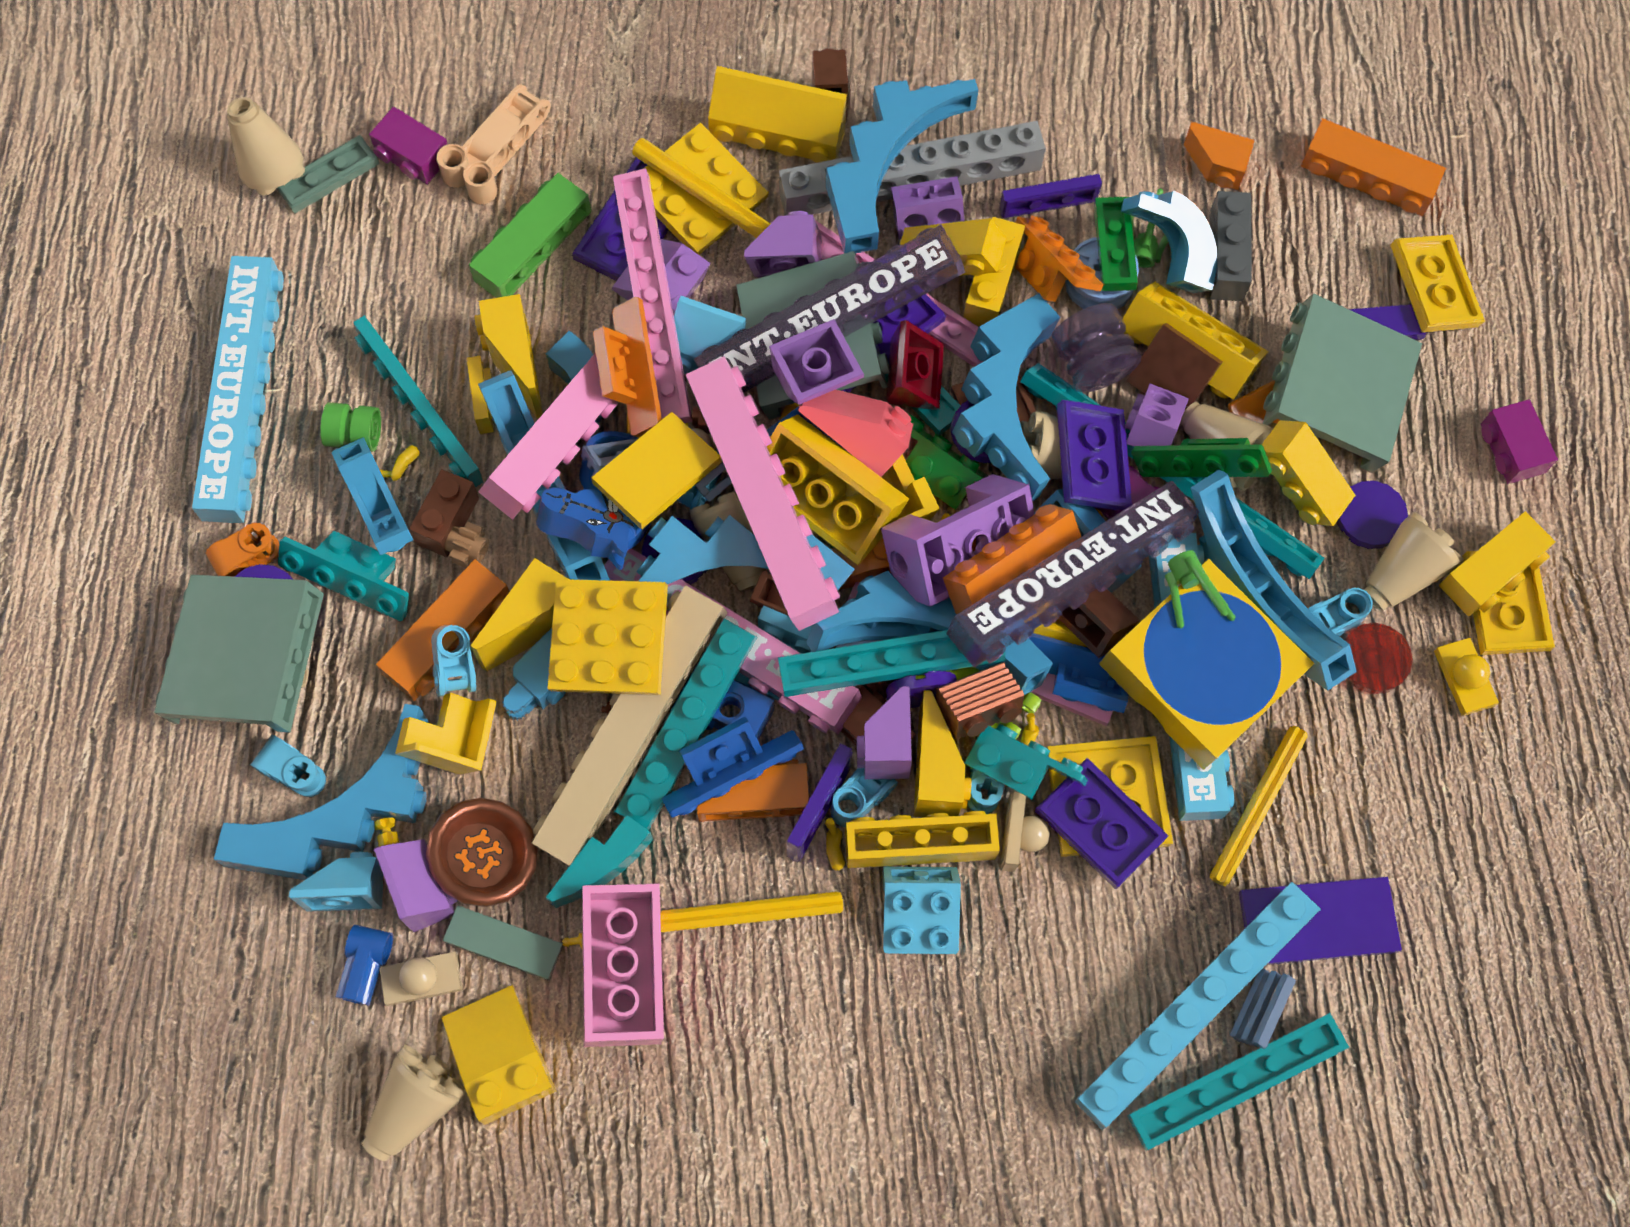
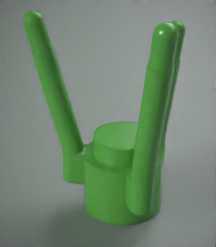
(1146, 246)
(1189, 572)

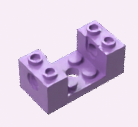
(927, 551)

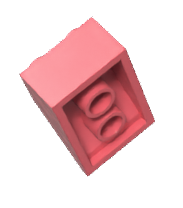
(862, 426)

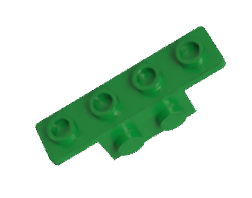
(1203, 458)
(942, 467)

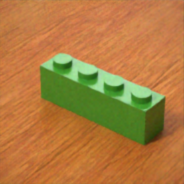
(530, 237)

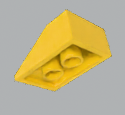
(507, 338)
(520, 618)
(939, 766)
(497, 1055)

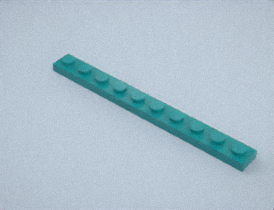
(1271, 538)

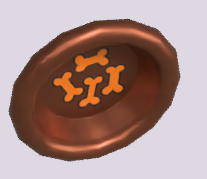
(481, 852)

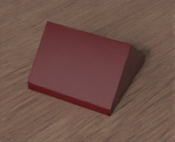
(914, 368)

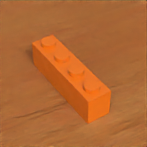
(1373, 167)
(1011, 555)
(465, 603)

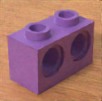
(927, 203)
(1155, 417)

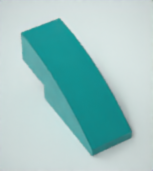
(601, 863)

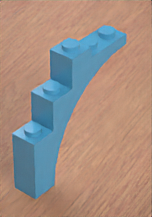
(875, 145)
(993, 421)
(513, 422)
(728, 545)
(1239, 556)
(888, 612)
(292, 845)

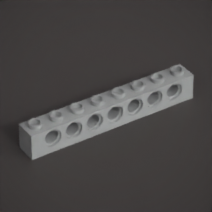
(968, 156)

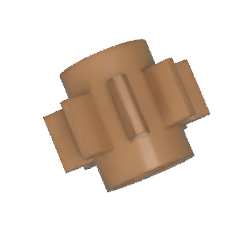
(466, 544)

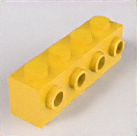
(921, 840)

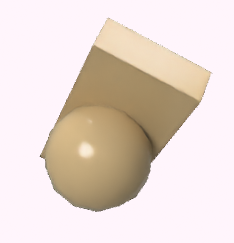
(1021, 832)
(421, 978)

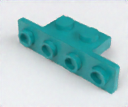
(348, 570)
(1016, 764)

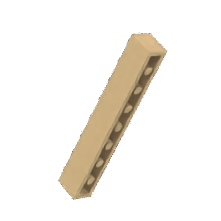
(627, 732)

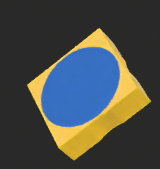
(1212, 673)

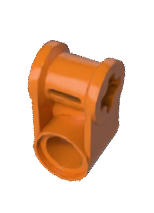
(242, 550)

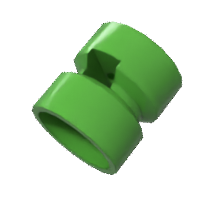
(343, 425)

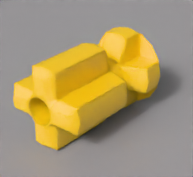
(387, 836)

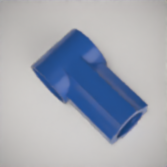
(365, 953)

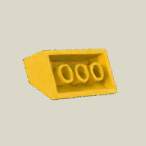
(777, 115)
(1159, 305)
(834, 489)

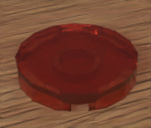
(1380, 658)

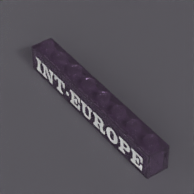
(852, 302)
(1072, 574)

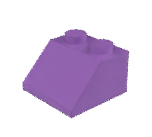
(785, 245)
(683, 270)
(814, 362)
(887, 740)
(413, 889)

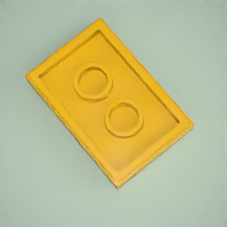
(1437, 283)
(656, 470)
(1517, 620)

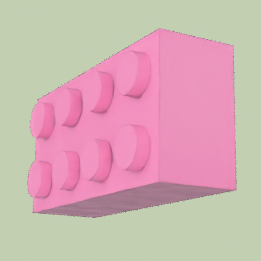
(622, 965)

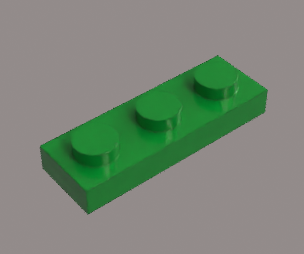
(1115, 245)

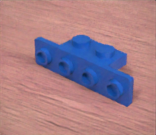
(1080, 675)
(726, 760)

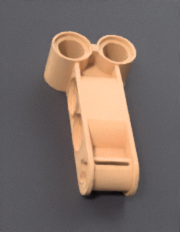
(492, 145)

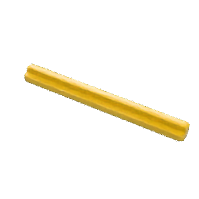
(699, 187)
(1258, 806)
(751, 911)

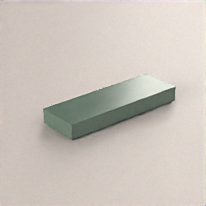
(329, 173)
(503, 943)

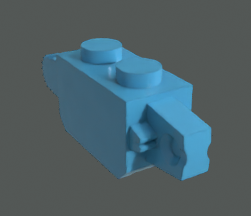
(531, 681)

